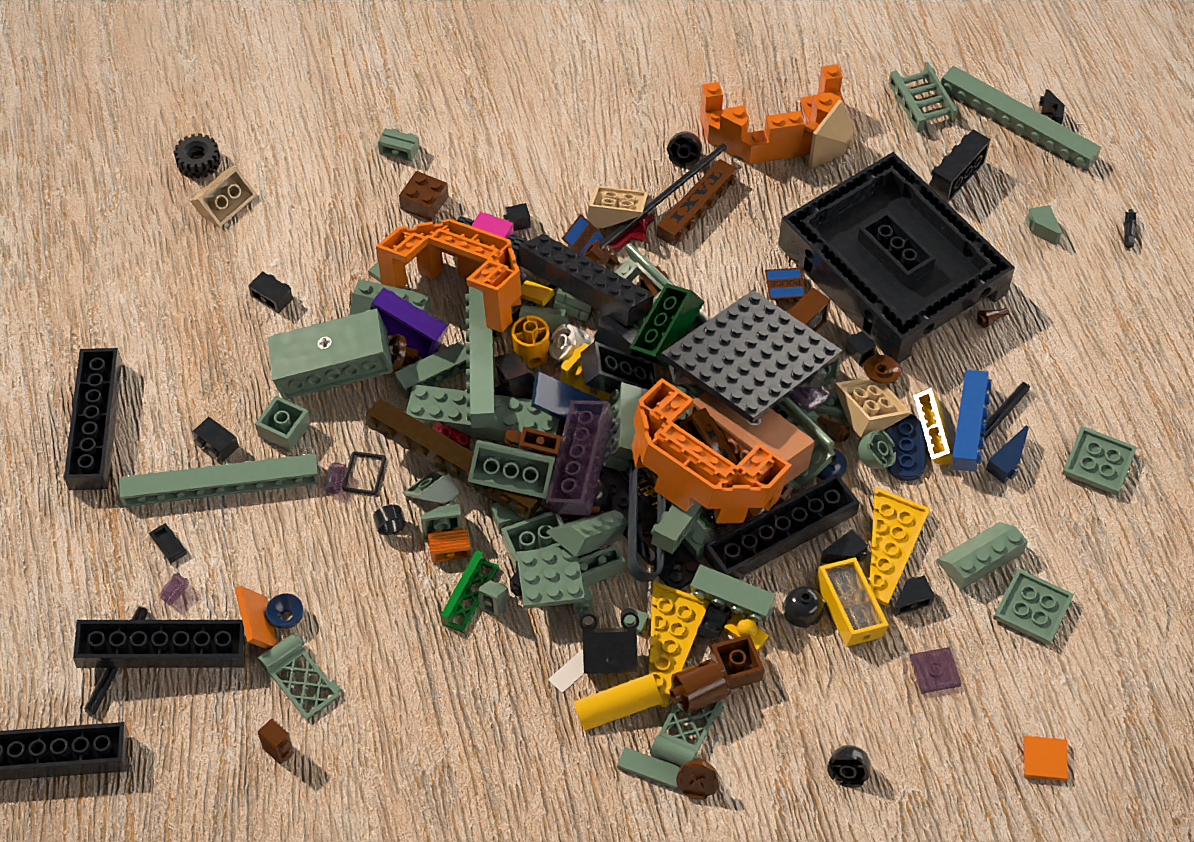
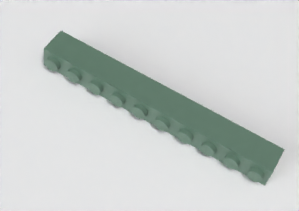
(1020, 118)
(480, 363)
(218, 480)

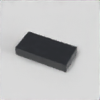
(167, 543)

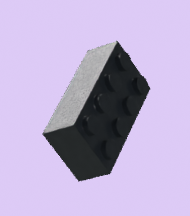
(960, 165)
(608, 367)

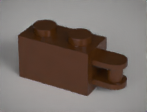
(534, 441)

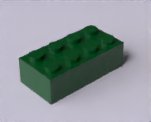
(666, 322)

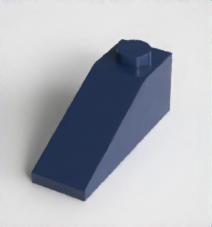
(1006, 460)

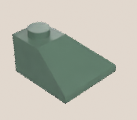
(434, 487)
(441, 518)

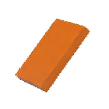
(254, 618)

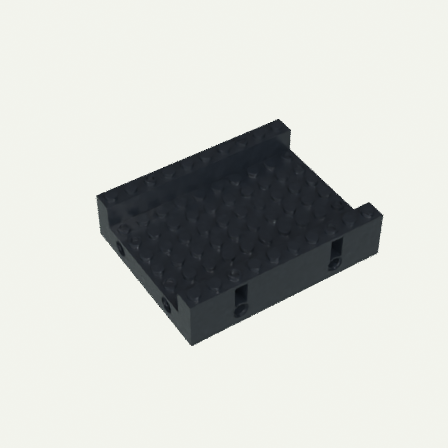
(893, 255)

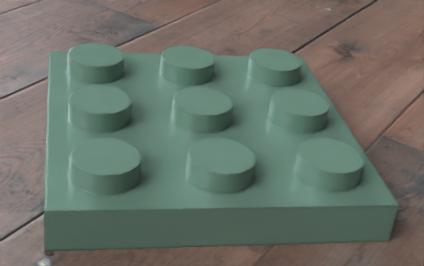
(1099, 460)
(549, 577)
(1033, 606)

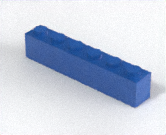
(970, 420)

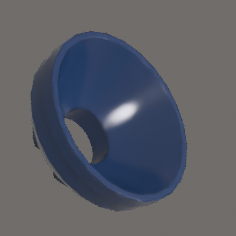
(837, 467)
(284, 603)

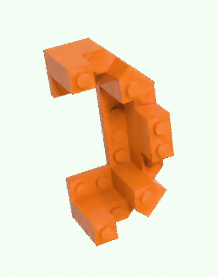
(784, 133)
(481, 258)
(695, 472)

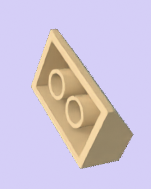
(224, 197)

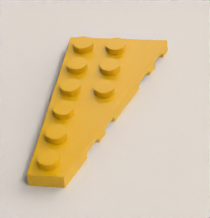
(894, 535)
(673, 633)

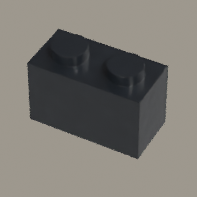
(270, 292)
(215, 439)

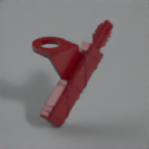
(636, 232)

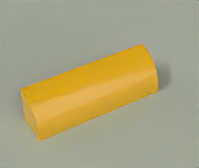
(934, 427)
(618, 702)

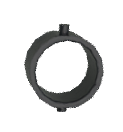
(389, 519)

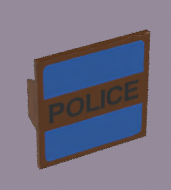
(581, 235)
(785, 283)

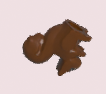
(601, 256)

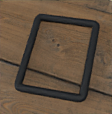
(378, 478)

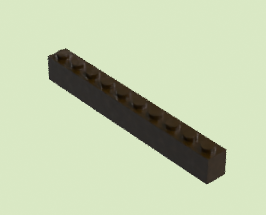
(442, 453)

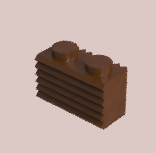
(276, 741)

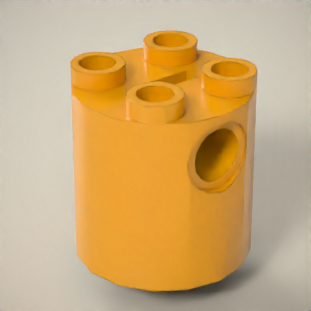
(531, 340)

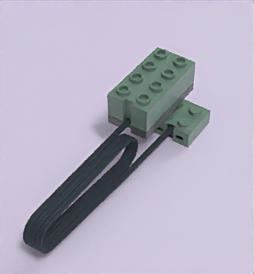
(620, 457)

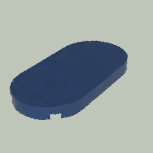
(909, 448)

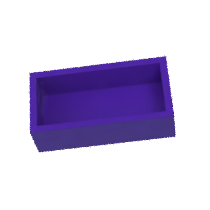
(416, 325)

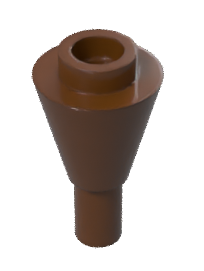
(987, 317)
(838, 431)

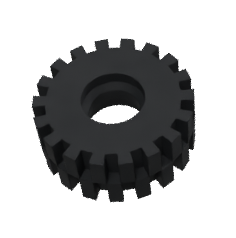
(197, 146)

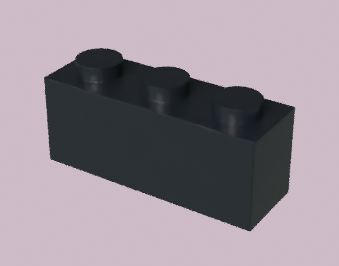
(514, 373)

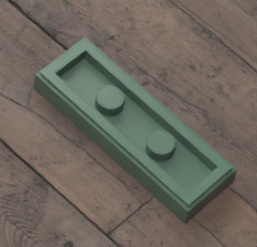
(648, 767)

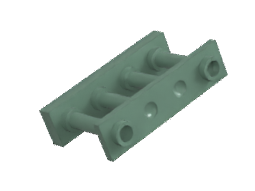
(912, 107)

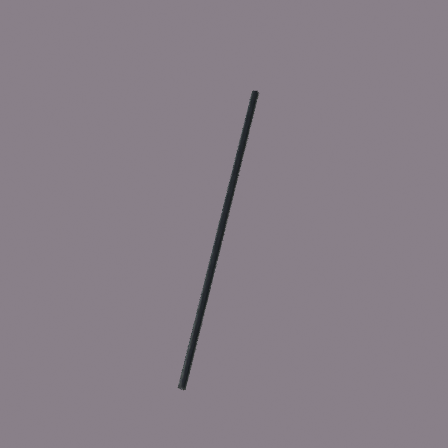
(607, 241)

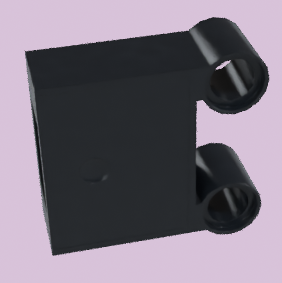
(609, 648)

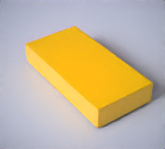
(536, 292)

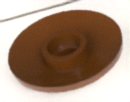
(882, 369)

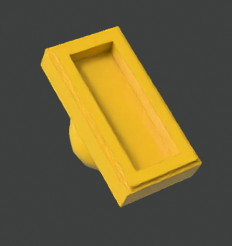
(742, 626)

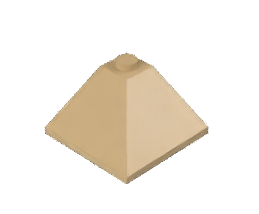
(831, 136)
(615, 206)
(869, 405)

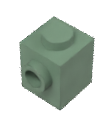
(578, 607)

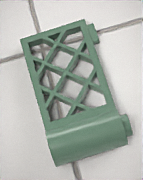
(287, 653)
(680, 751)

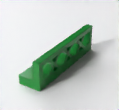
(461, 590)

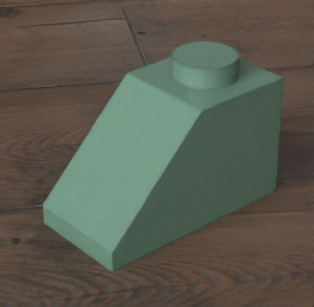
(1044, 224)
(493, 597)

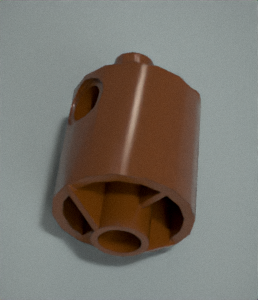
(699, 686)

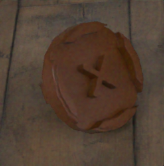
(401, 353)
(697, 779)

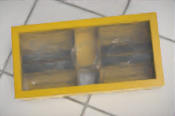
(851, 602)

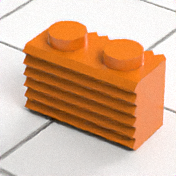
(449, 544)

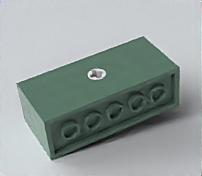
(330, 354)

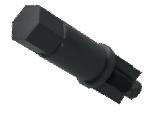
(1130, 227)

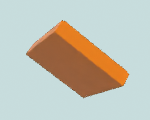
(1045, 758)

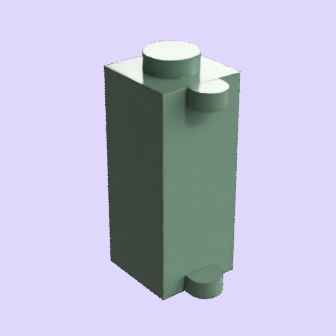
(552, 316)

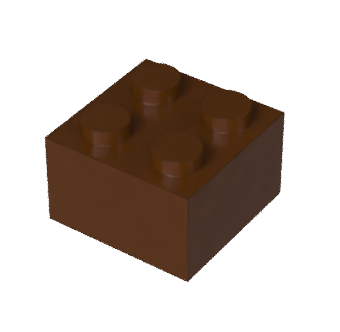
(423, 195)
(739, 660)

